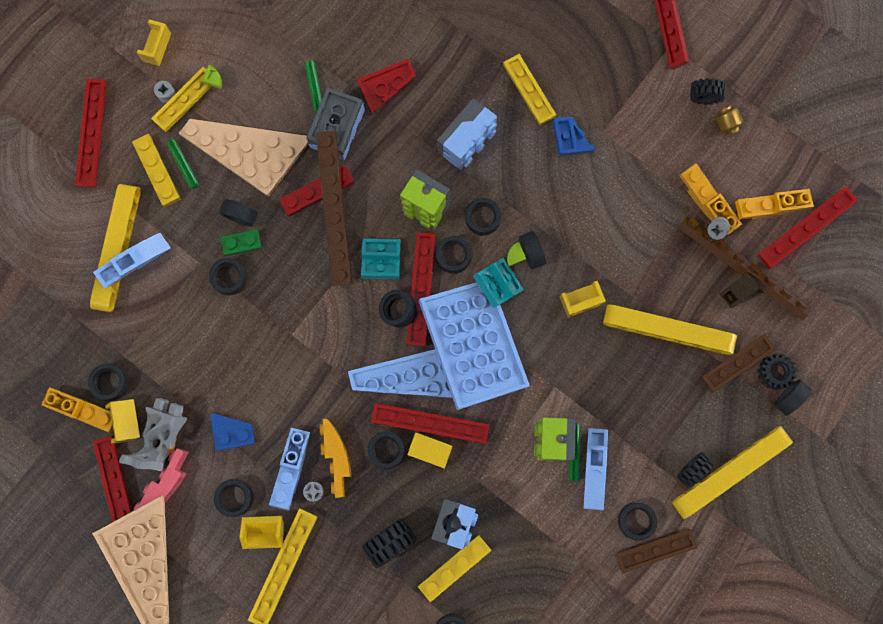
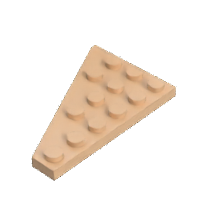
(251, 153)
(139, 559)

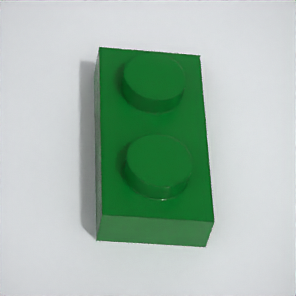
(241, 242)

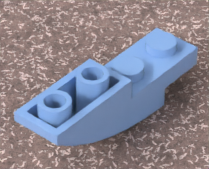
(131, 259)
(290, 469)
(595, 469)

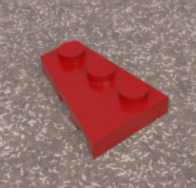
(385, 83)

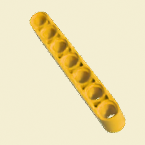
(116, 242)
(670, 329)
(732, 472)

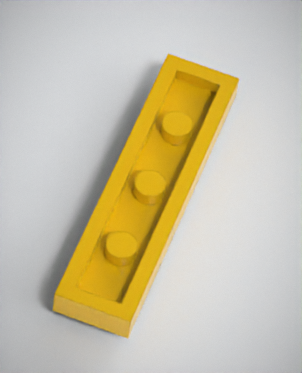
(529, 89)
(181, 101)
(156, 170)
(454, 568)

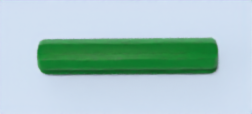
(313, 85)
(182, 163)
(574, 466)

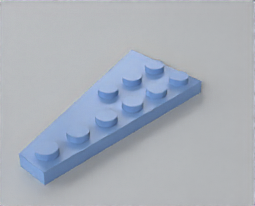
(410, 375)

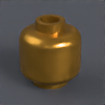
(729, 119)

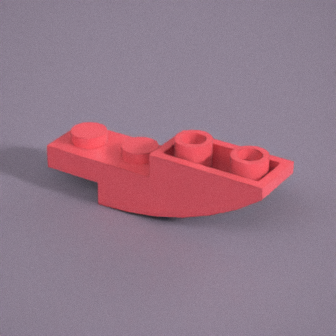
(169, 479)

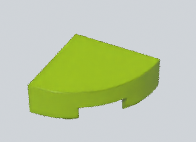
(212, 77)
(515, 255)

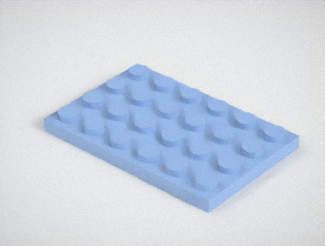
(473, 345)

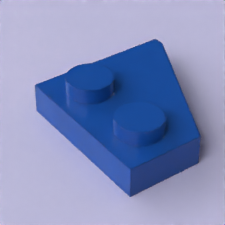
(570, 138)
(231, 433)

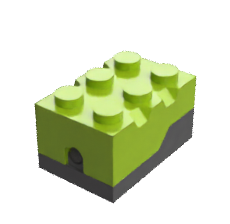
(425, 200)
(555, 439)

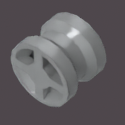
(167, 94)
(721, 224)
(310, 492)

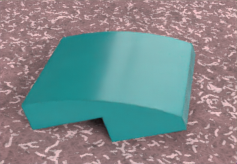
(380, 259)
(498, 282)

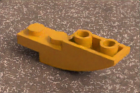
(707, 198)
(774, 205)
(78, 409)
(335, 449)

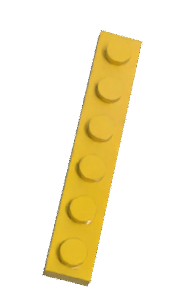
(283, 567)

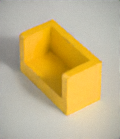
(155, 44)
(582, 299)
(124, 421)
(430, 450)
(262, 532)

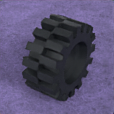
(707, 91)
(785, 363)
(694, 470)

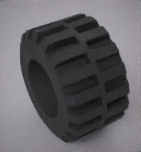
(389, 543)

